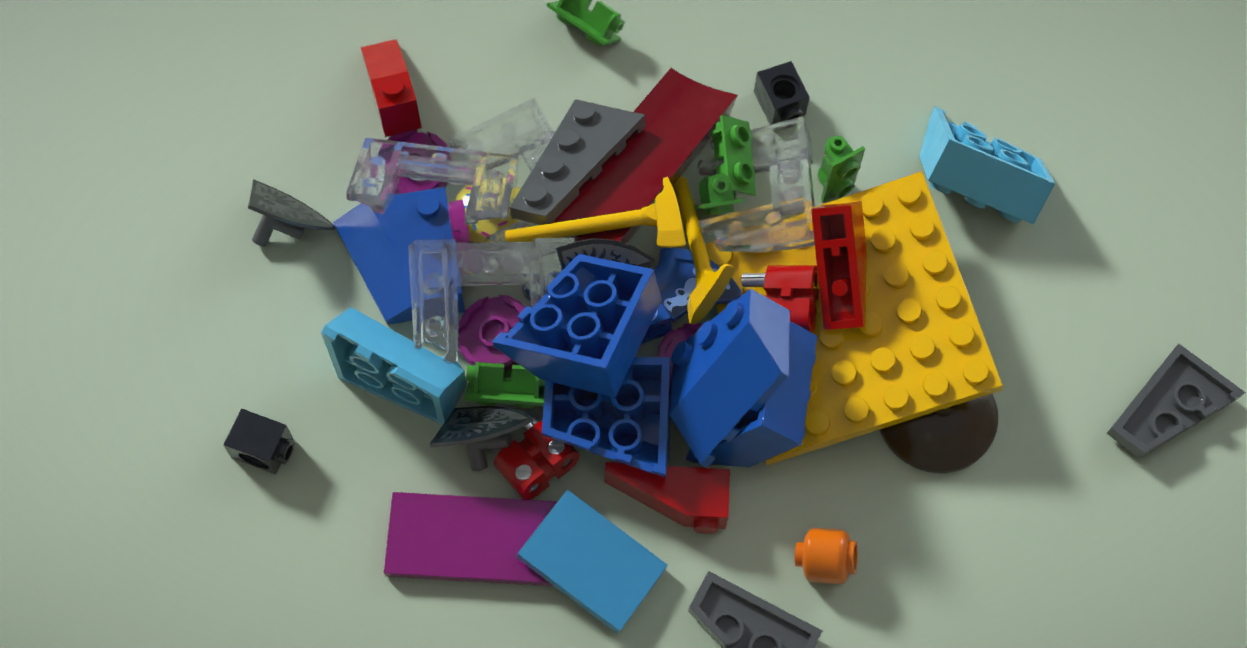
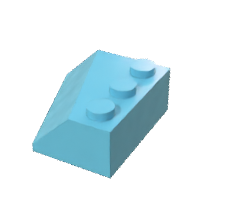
(984, 171)
(391, 367)

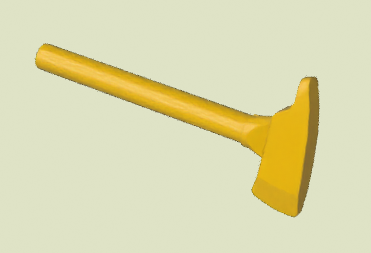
(662, 214)
(708, 283)

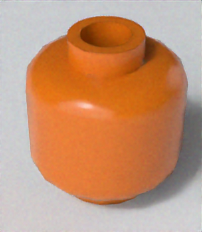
(827, 556)

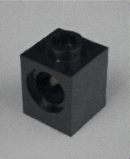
(781, 81)
(259, 441)

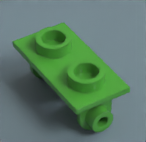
(597, 24)
(733, 145)
(839, 168)
(717, 195)
(490, 387)

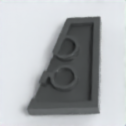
(1173, 401)
(745, 620)

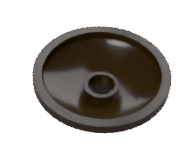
(946, 438)

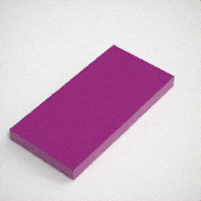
(462, 538)

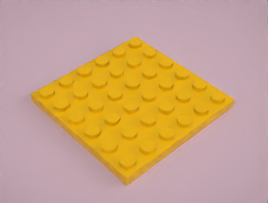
(919, 331)

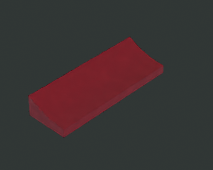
(677, 129)

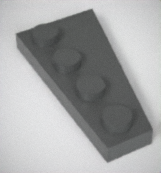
(572, 157)

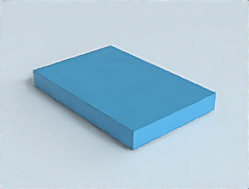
(592, 561)

